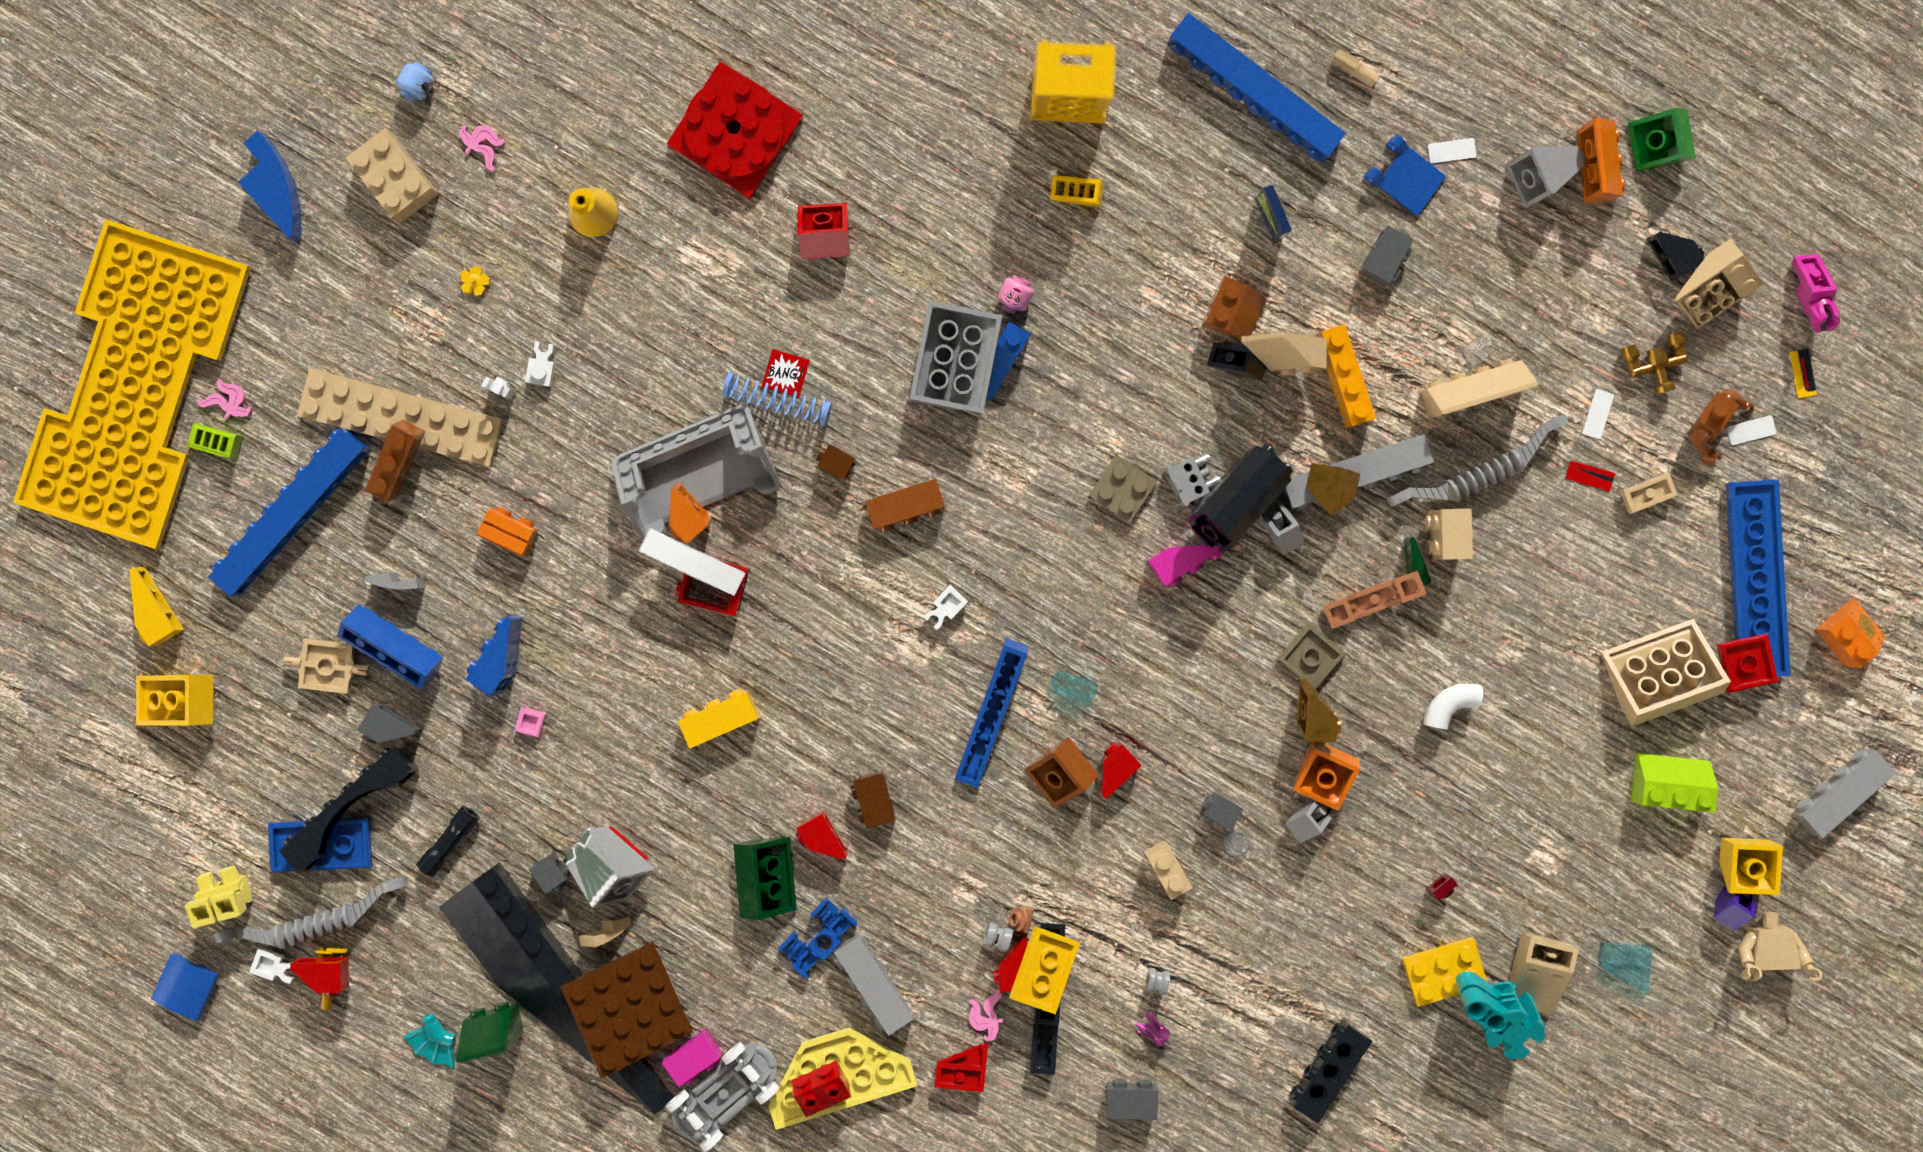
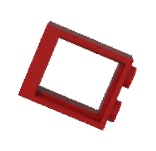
(734, 604)

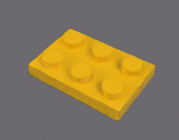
(1044, 970)
(1435, 970)

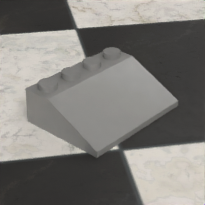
(955, 358)

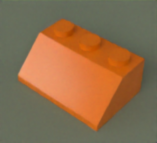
(1602, 161)

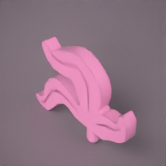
(480, 135)
(236, 399)
(980, 1022)

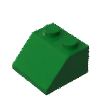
(1661, 139)

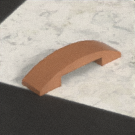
(1374, 599)

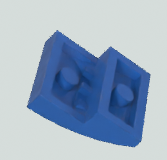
(185, 987)

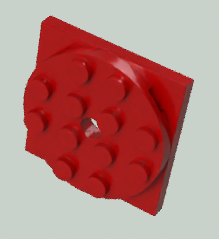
(737, 158)

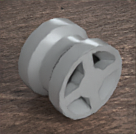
(1157, 981)

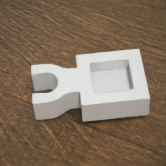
(541, 370)
(499, 387)
(948, 604)
(270, 965)

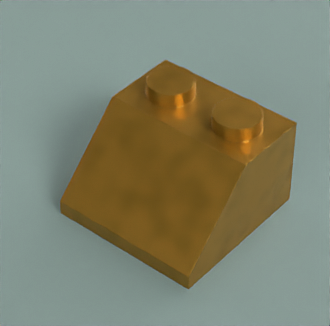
(1315, 716)

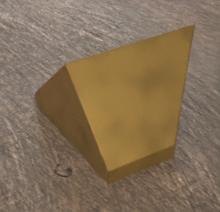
(1332, 486)

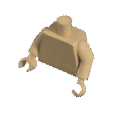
(1773, 949)

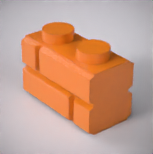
(507, 531)

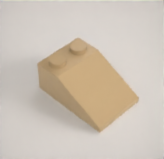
(1288, 352)

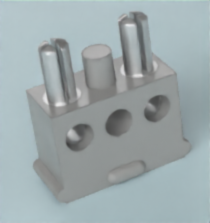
(1182, 486)

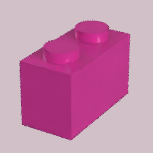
(692, 1057)

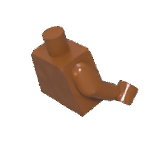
(1713, 420)

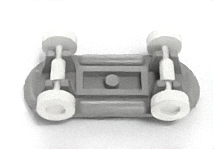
(724, 1092)

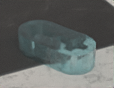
(1071, 691)

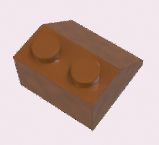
(1233, 309)
(1062, 772)

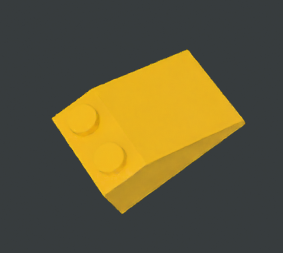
(174, 700)

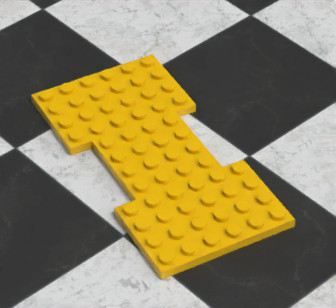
(110, 453)

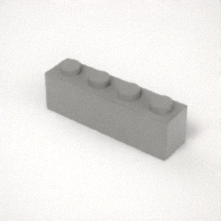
(1843, 792)
(873, 983)

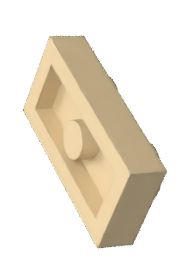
(1648, 493)

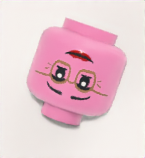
(1015, 294)

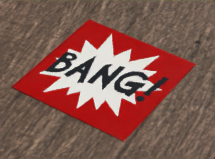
(785, 372)

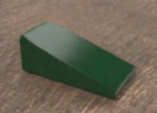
(1414, 560)

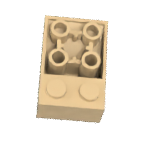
(1717, 284)
(1543, 969)

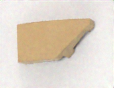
(610, 930)

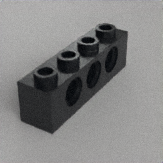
(1330, 1084)

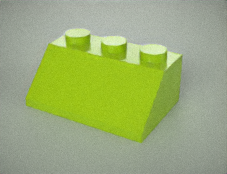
(1674, 783)

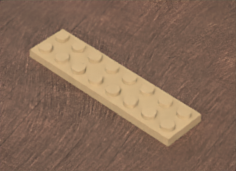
(375, 409)

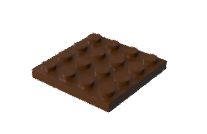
(626, 1009)

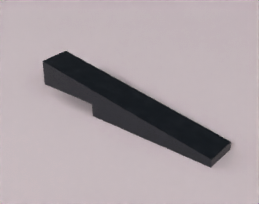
(1045, 1028)

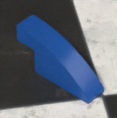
(273, 186)

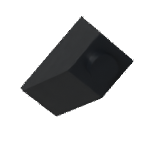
(1676, 253)
(1236, 360)

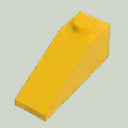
(151, 611)

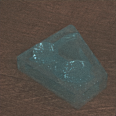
(1628, 963)

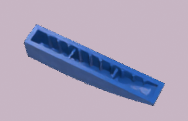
(991, 712)

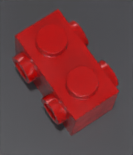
(821, 1088)

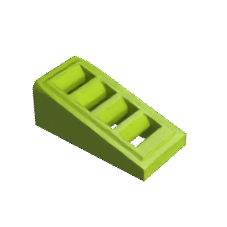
(232, 447)

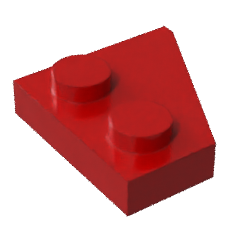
(963, 1070)

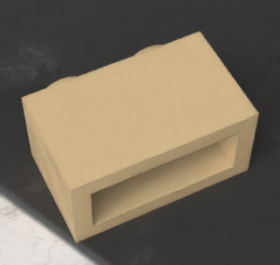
(1168, 869)

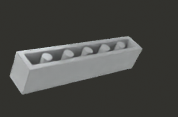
(1373, 466)

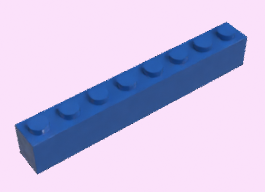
(1255, 87)
(289, 512)

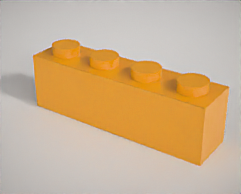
(1346, 377)

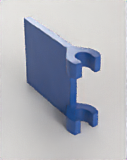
(1408, 178)

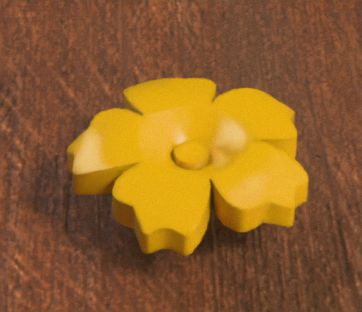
(474, 280)

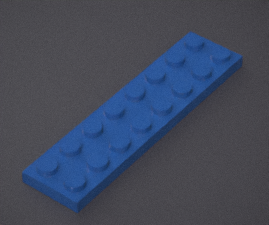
(1758, 565)

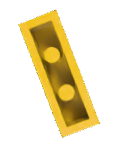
(718, 717)

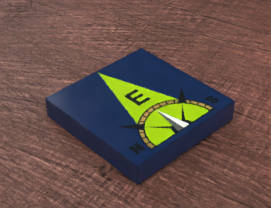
(1273, 213)

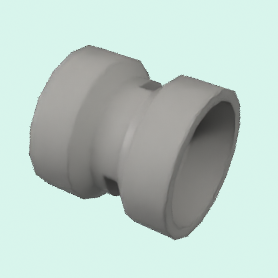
(1003, 939)

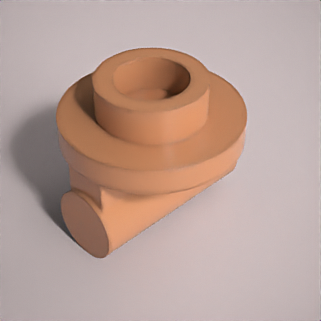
(1021, 918)

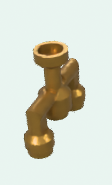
(1657, 361)

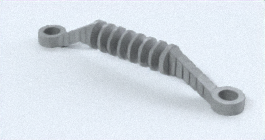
(1517, 459)
(311, 927)

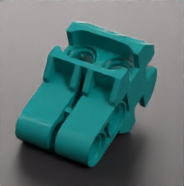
(1501, 1013)

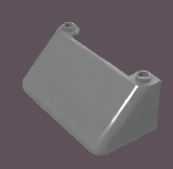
(706, 457)

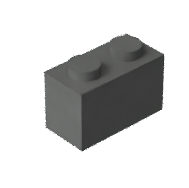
(1386, 256)
(1132, 1100)

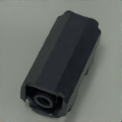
(1240, 498)

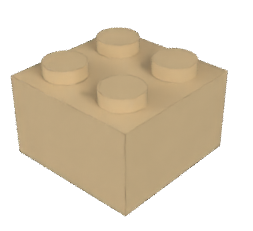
(1449, 534)

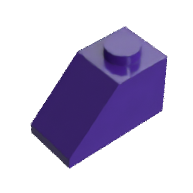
(1734, 908)

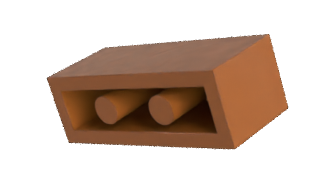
(395, 460)
(905, 505)

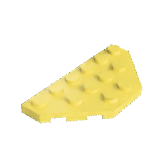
(868, 1065)

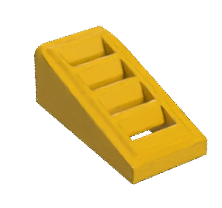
(1087, 182)

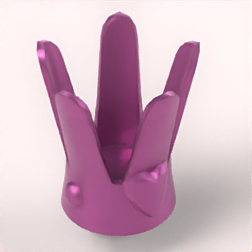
(1156, 1032)

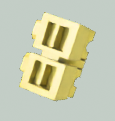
(219, 899)

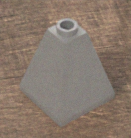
(1544, 171)

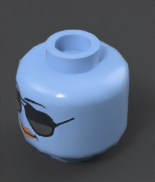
(415, 82)

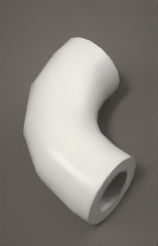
(1451, 700)

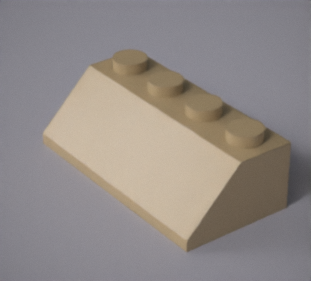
(1477, 388)

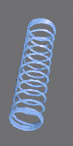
(824, 409)

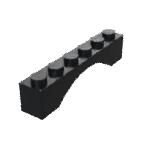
(311, 843)

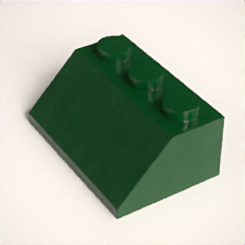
(765, 877)

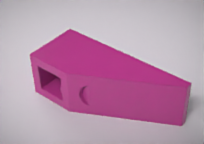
(1176, 561)

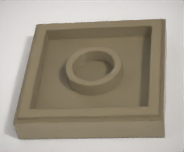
(1311, 655)

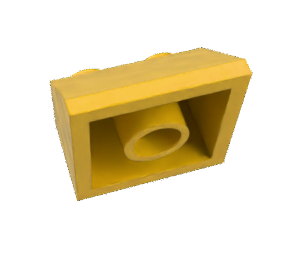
(1751, 865)

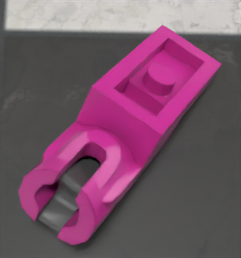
(1816, 292)

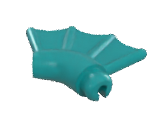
(433, 1041)

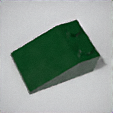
(489, 1032)

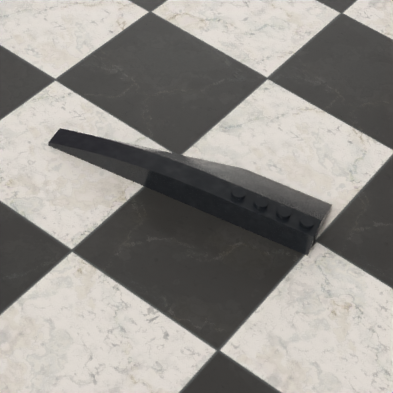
(532, 966)

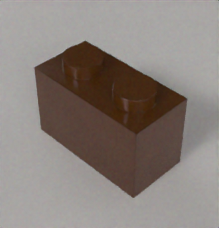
(873, 799)

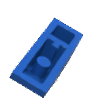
(1007, 350)

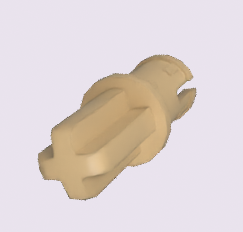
(1355, 68)

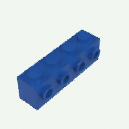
(389, 646)

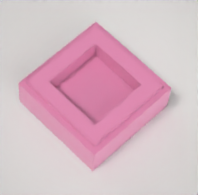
(530, 722)

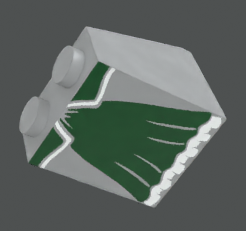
(606, 867)

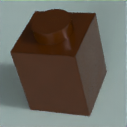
(835, 462)

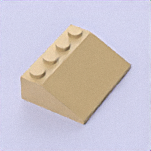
(1664, 672)

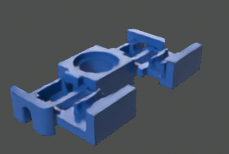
(808, 956)

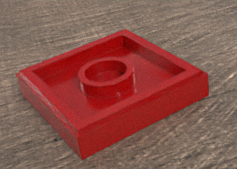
(1747, 662)

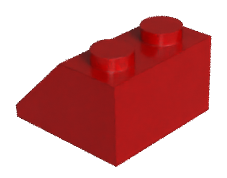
(823, 231)

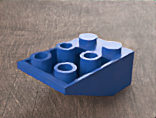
(499, 658)

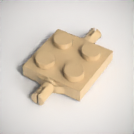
(326, 666)

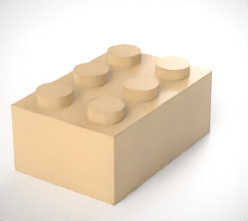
(392, 175)

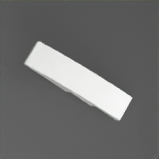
(691, 561)

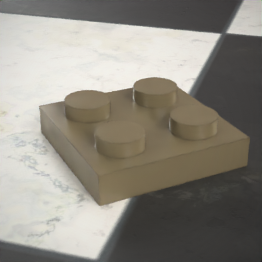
(1122, 488)

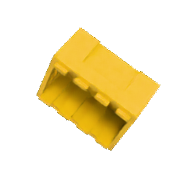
(1072, 91)

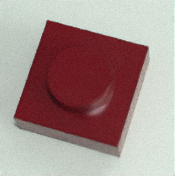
(1442, 887)

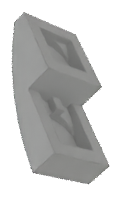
(391, 581)

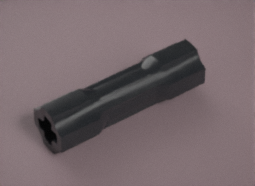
(437, 855)

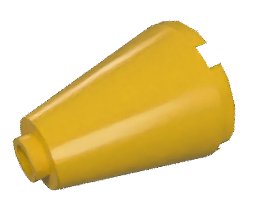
(592, 212)

